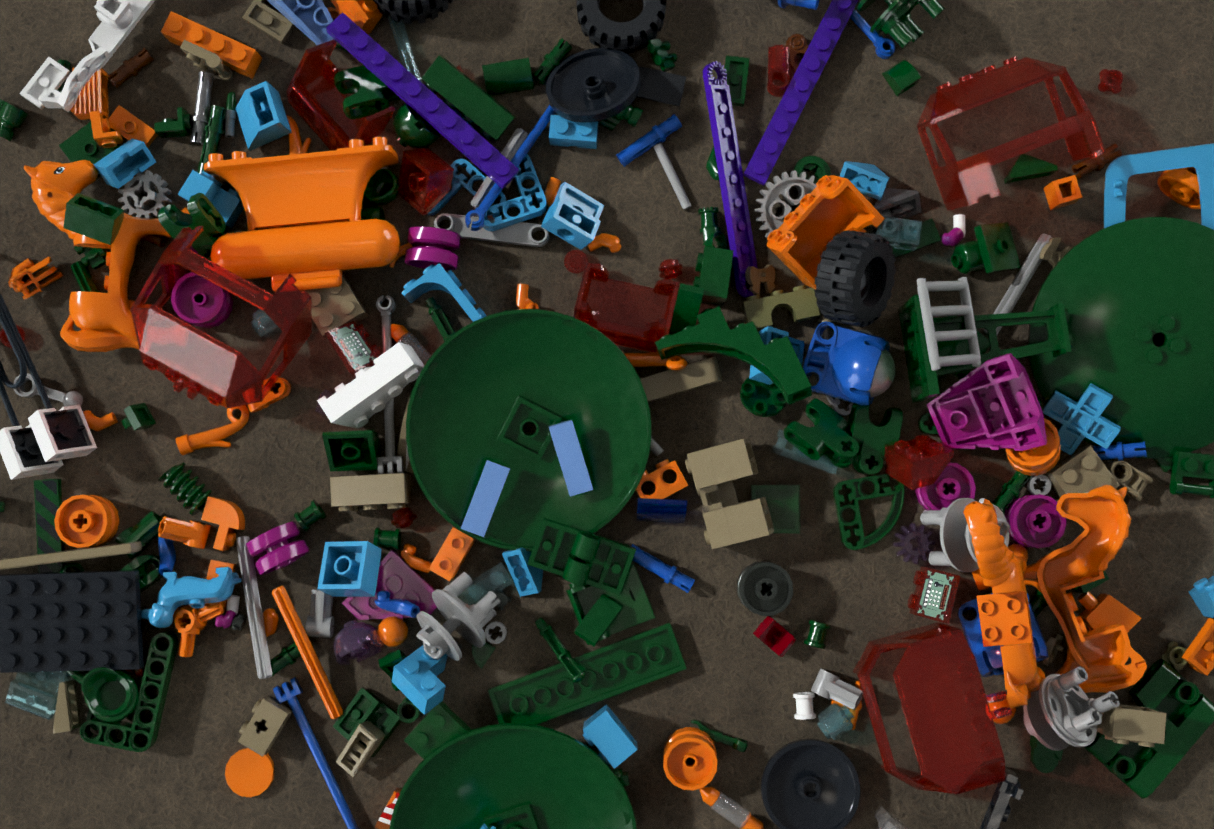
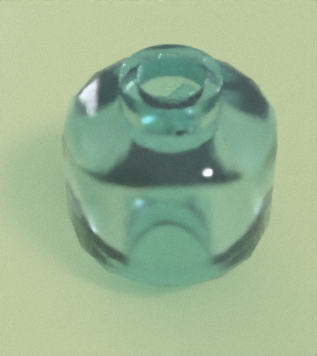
(264, 324)
(835, 721)

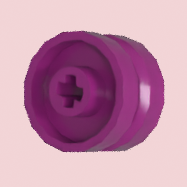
(432, 247)
(188, 305)
(958, 484)
(1039, 508)
(278, 550)

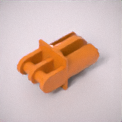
(22, 286)

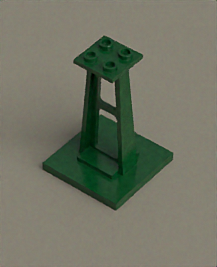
(924, 380)

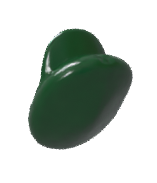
(110, 693)

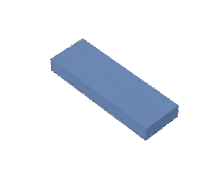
(570, 457)
(485, 498)

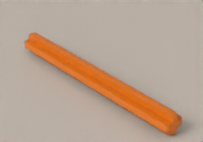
(307, 652)

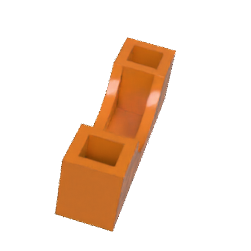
(232, 53)

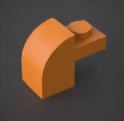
(228, 518)

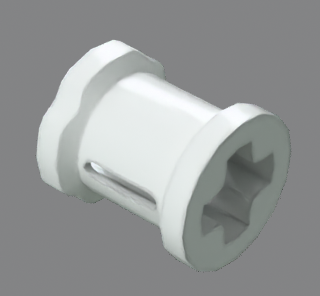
(804, 705)

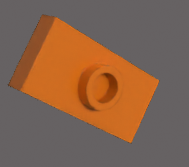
(131, 127)

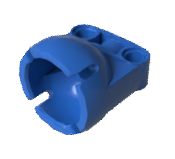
(989, 658)

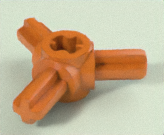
(199, 620)

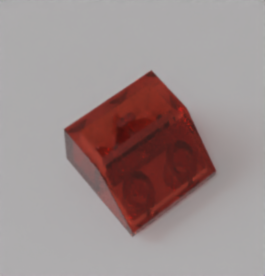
(917, 461)

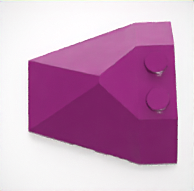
(990, 409)

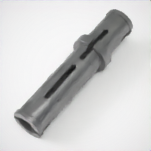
(202, 107)

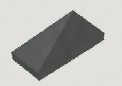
(899, 203)

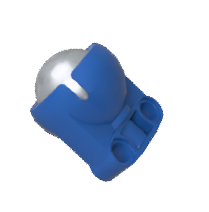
(849, 364)

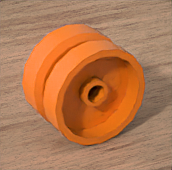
(1181, 186)
(1038, 459)
(86, 521)
(690, 773)

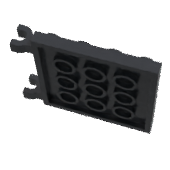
(999, 807)

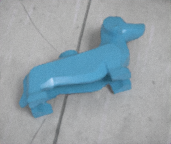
(191, 592)

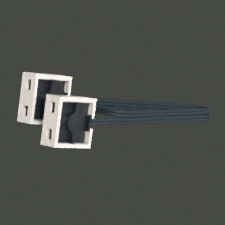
(51, 433)

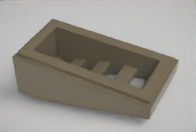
(67, 709)
(371, 736)

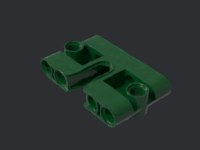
(1185, 723)

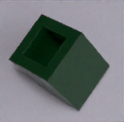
(901, 77)

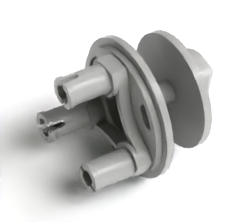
(956, 537)
(460, 617)
(1063, 713)

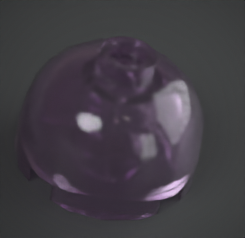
(356, 641)

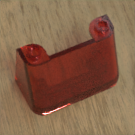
(626, 311)

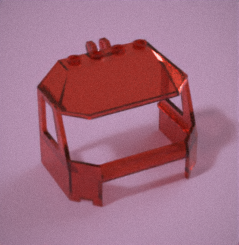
(972, 177)
(198, 359)
(942, 710)

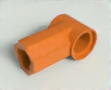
(190, 533)

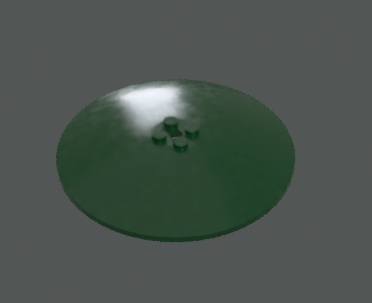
(1118, 295)
(516, 372)
(513, 781)

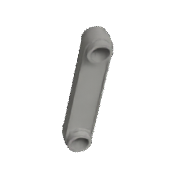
(515, 234)

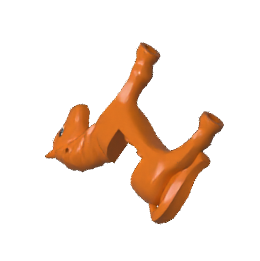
(102, 317)
(1005, 612)
(1107, 648)

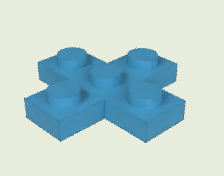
(1082, 418)

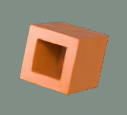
(1062, 192)

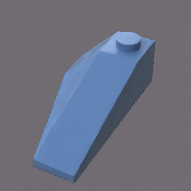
(308, 16)

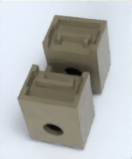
(724, 516)

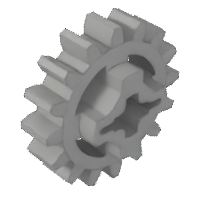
(141, 186)

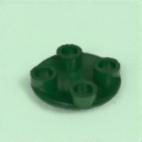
(762, 398)

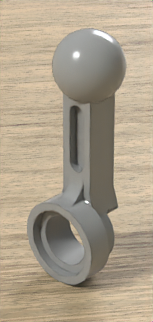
(69, 399)

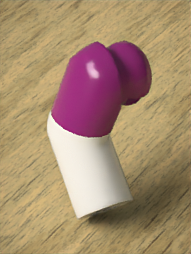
(957, 233)
(231, 611)

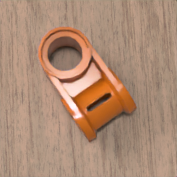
(272, 396)

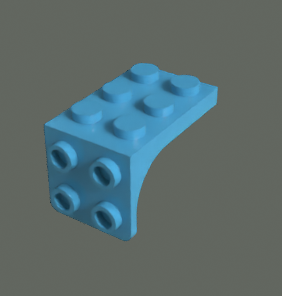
(438, 279)

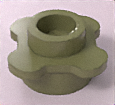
(1178, 663)

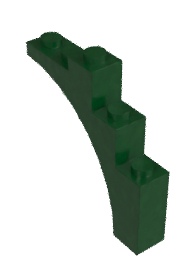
(743, 342)

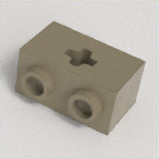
(254, 736)

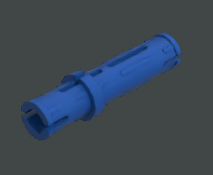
(652, 138)
(665, 571)

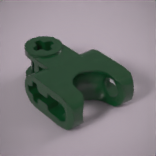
(370, 92)
(201, 214)
(825, 438)
(873, 438)

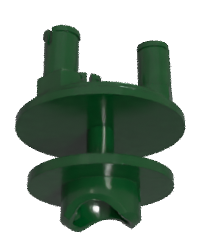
(897, 19)

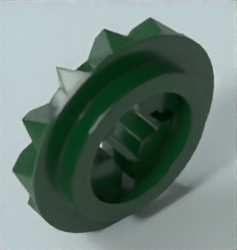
(809, 163)

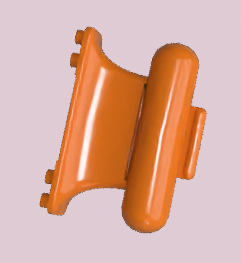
(305, 215)

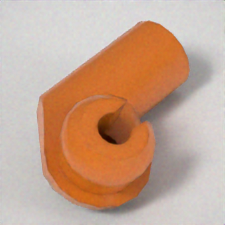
(551, 190)
(606, 240)
(522, 299)
(98, 424)

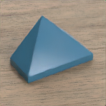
(866, 178)
(526, 577)

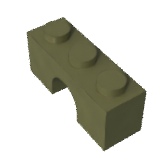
(799, 302)

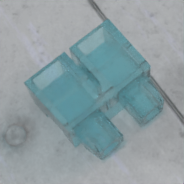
(899, 232)

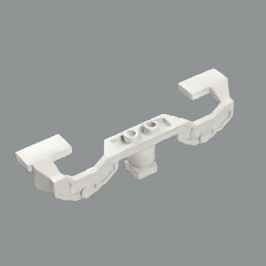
(117, 22)

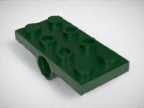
(581, 556)

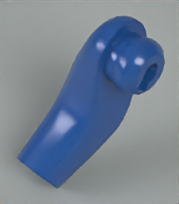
(166, 554)
(397, 606)

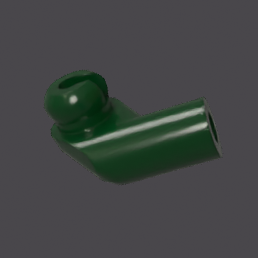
(711, 165)

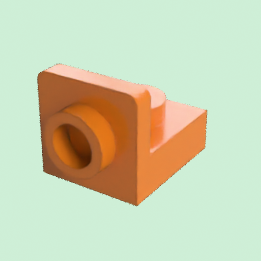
(102, 132)

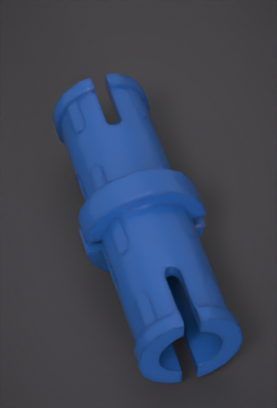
(1121, 451)

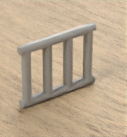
(933, 336)

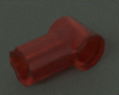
(778, 69)

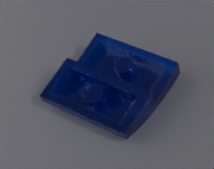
(661, 510)

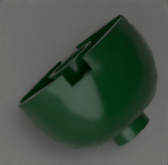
(413, 129)

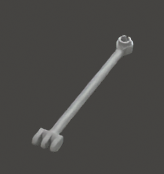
(390, 459)

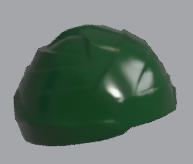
(382, 187)

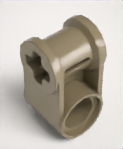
(1130, 478)

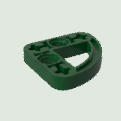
(857, 494)

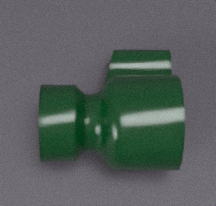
(630, 114)
(10, 118)

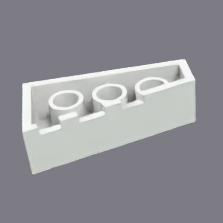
(372, 387)

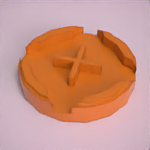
(249, 773)

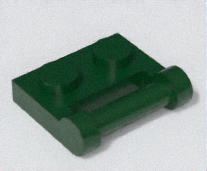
(1192, 465)

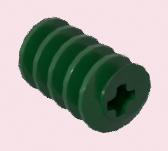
(185, 488)

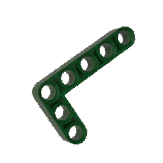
(145, 701)

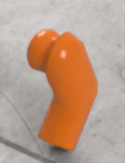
(25, 264)
(413, 561)
(270, 621)

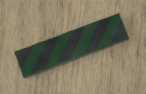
(47, 501)

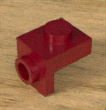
(774, 636)

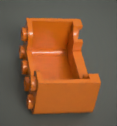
(820, 216)

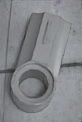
(320, 620)
(831, 687)

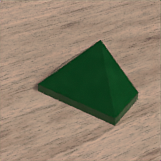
(1029, 168)

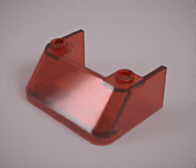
(321, 104)

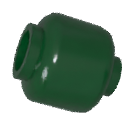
(967, 257)

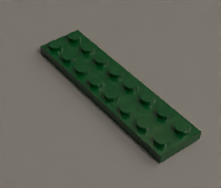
(607, 674)

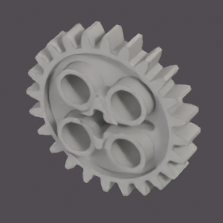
(771, 197)

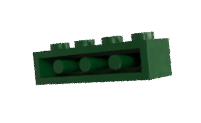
(468, 97)

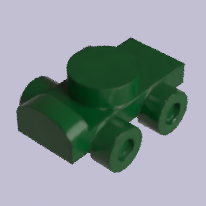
(660, 55)
(92, 257)

